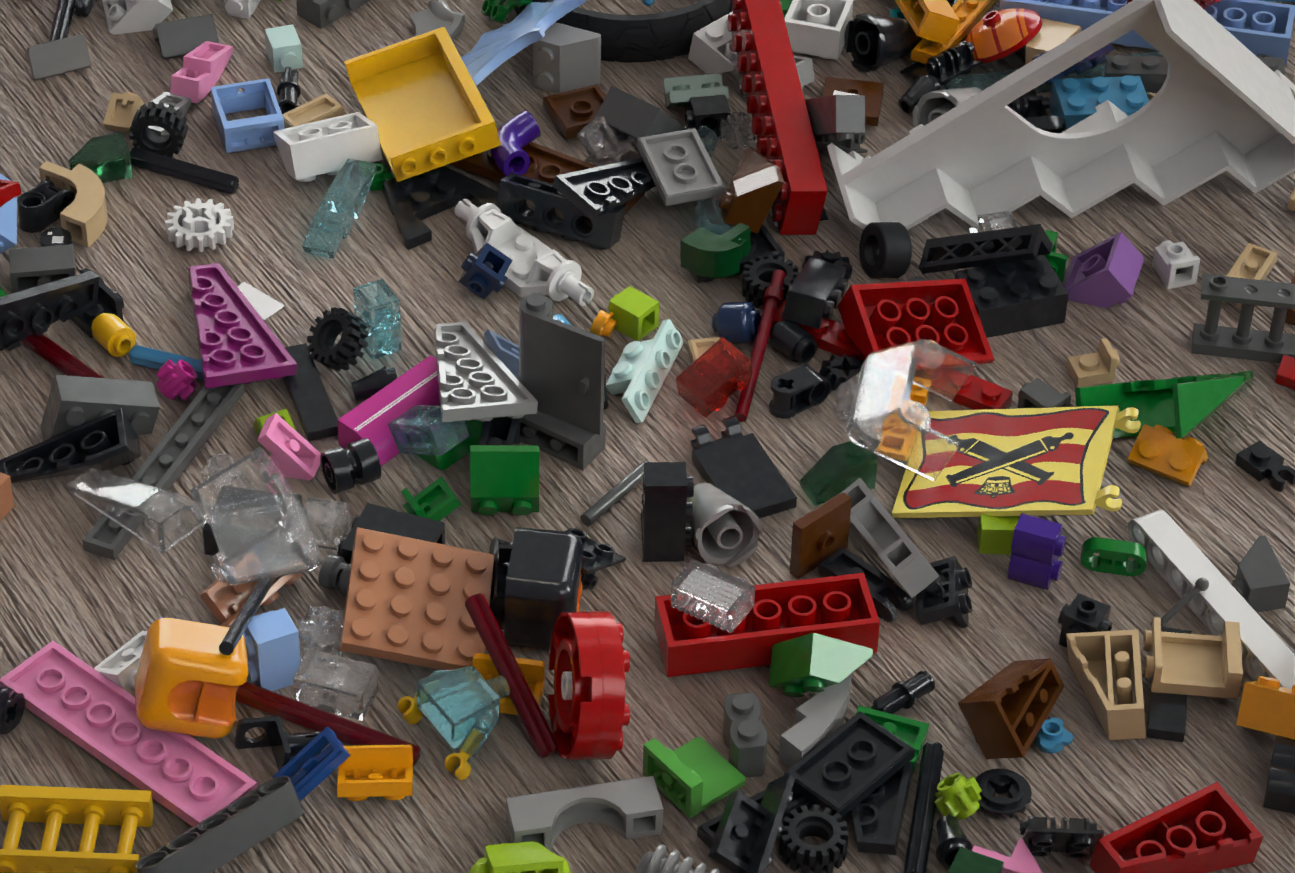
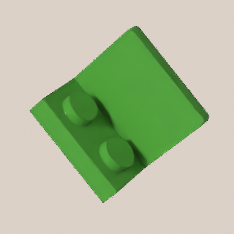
(691, 775)

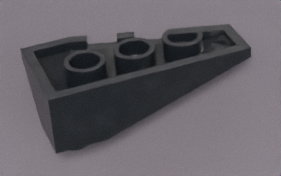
(96, 444)

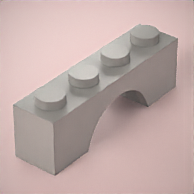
(889, 540)
(625, 805)

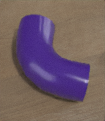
(513, 137)

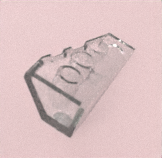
(144, 510)

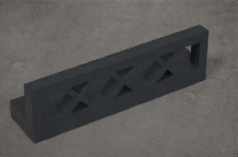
(984, 248)

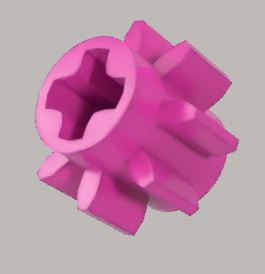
(176, 379)

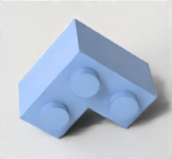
(272, 650)

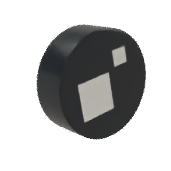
(55, 236)

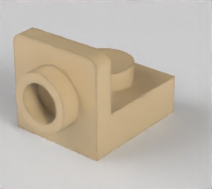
(121, 111)
(1094, 367)

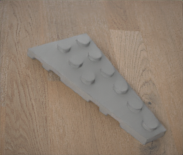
(474, 379)

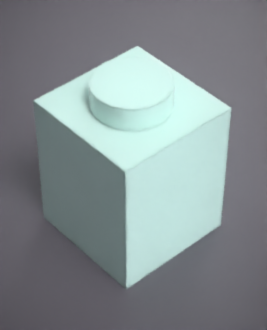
(283, 48)

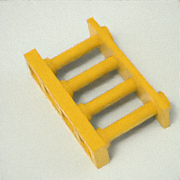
(72, 806)

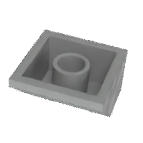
(566, 59)

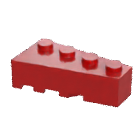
(1187, 836)

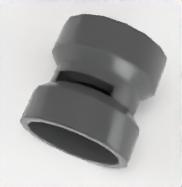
(335, 573)

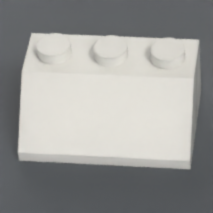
(327, 145)

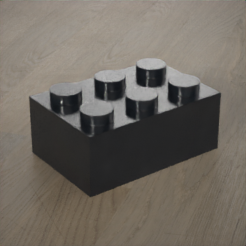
(1016, 295)

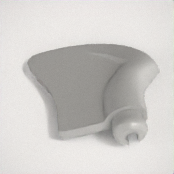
(438, 16)

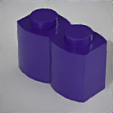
(1036, 552)

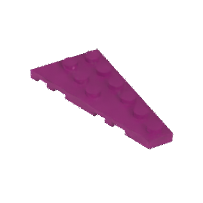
(231, 334)

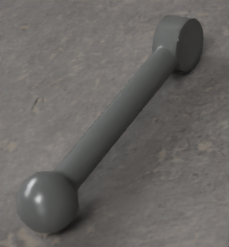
(1200, 585)

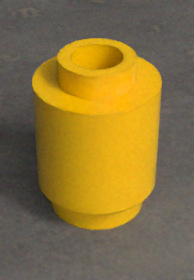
(113, 334)

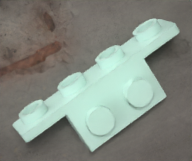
(644, 369)

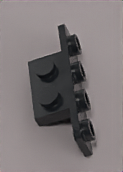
(750, 829)

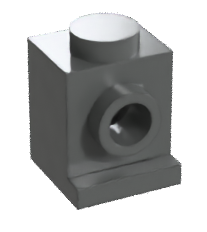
(1041, 395)

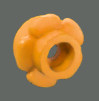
(603, 324)

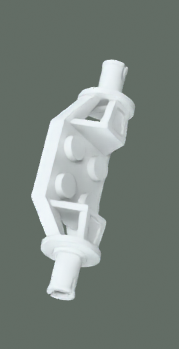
(534, 264)

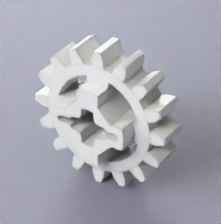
(199, 225)

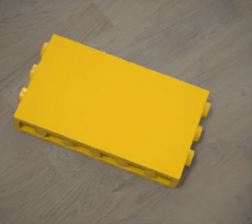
(422, 103)

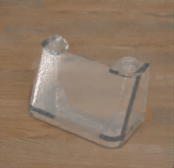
(255, 522)

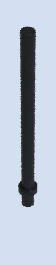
(245, 616)

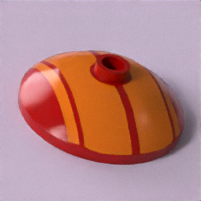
(1003, 33)

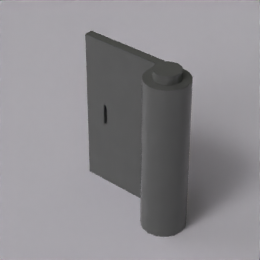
(561, 365)

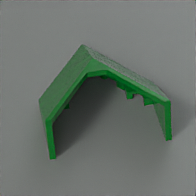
(1173, 403)

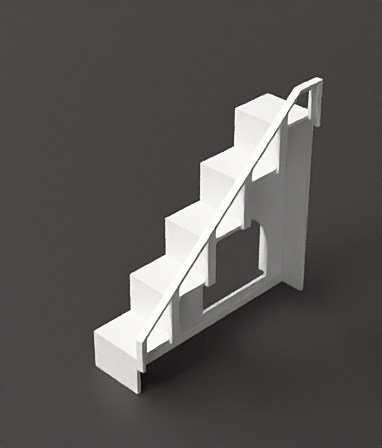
(983, 158)

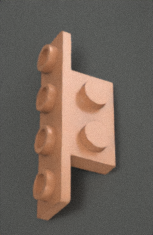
(227, 599)

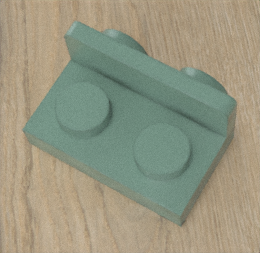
(680, 89)

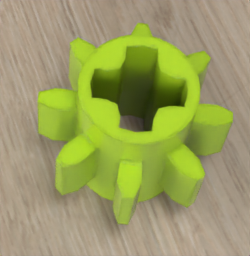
(958, 796)

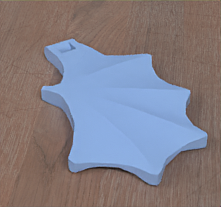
(503, 43)

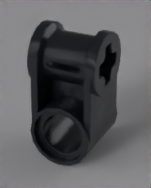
(42, 206)
(797, 391)

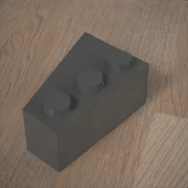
(83, 399)

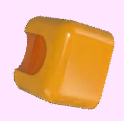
(187, 681)

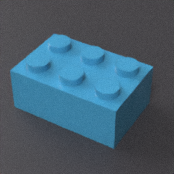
(1077, 98)

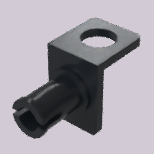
(282, 744)

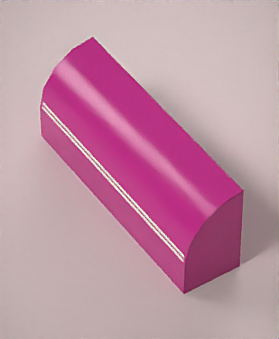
(373, 415)

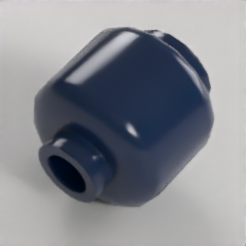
(736, 322)

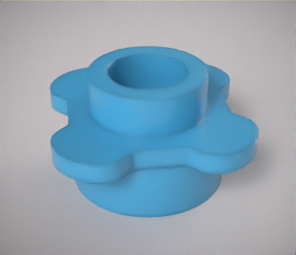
(1053, 736)

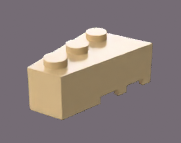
(1111, 678)

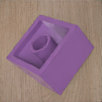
(1104, 273)

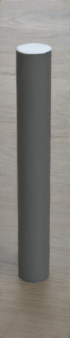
(613, 495)

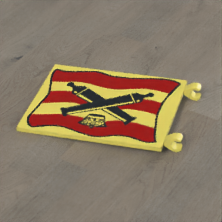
(1019, 463)

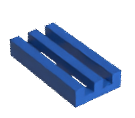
(317, 768)

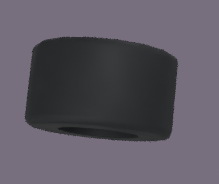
(885, 250)

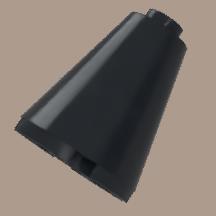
(878, 40)

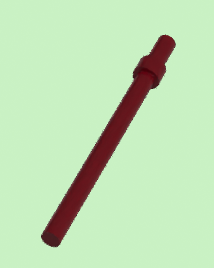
(772, 300)

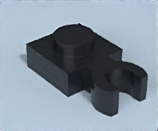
(1264, 463)

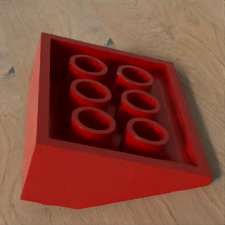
(905, 312)

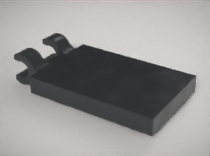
(741, 469)

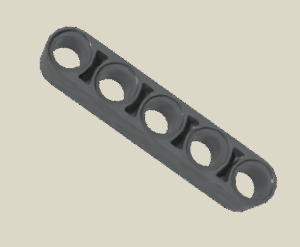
(228, 831)

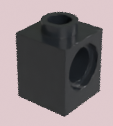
(707, 112)

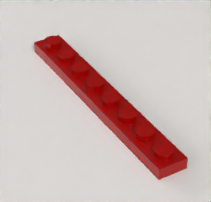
(974, 393)

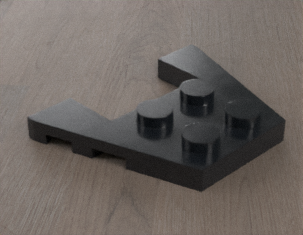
(429, 195)

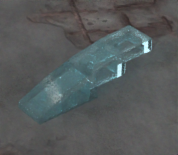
(339, 208)

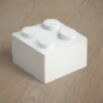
(818, 26)

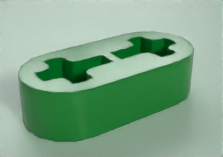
(1113, 556)

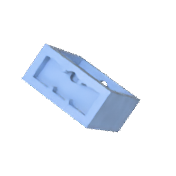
(246, 132)

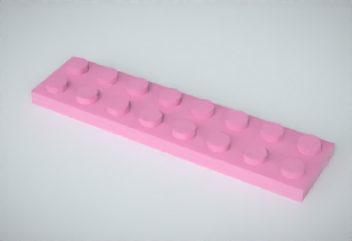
(104, 723)

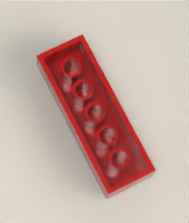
(781, 611)

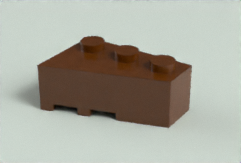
(1012, 707)

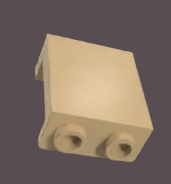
(1194, 662)

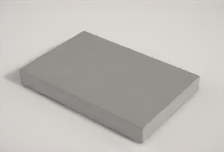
(680, 166)

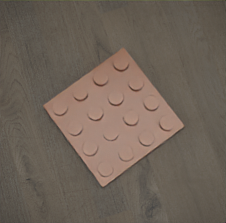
(411, 600)

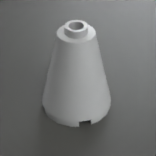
(939, 102)
(722, 526)

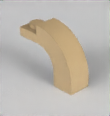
(88, 212)

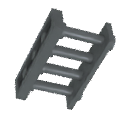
(1242, 341)

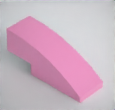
(200, 70)

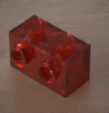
(714, 377)

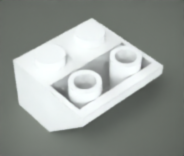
(135, 15)
(713, 49)

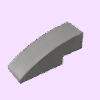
(815, 722)

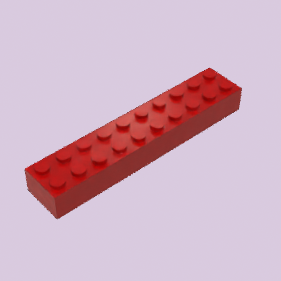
(779, 112)

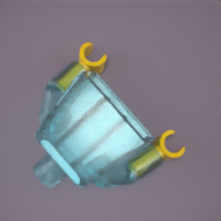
(460, 708)

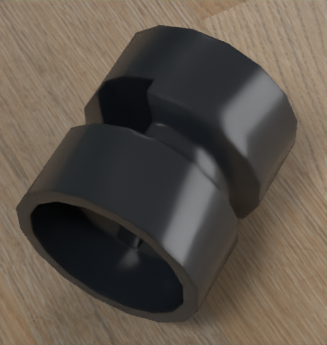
(345, 467)

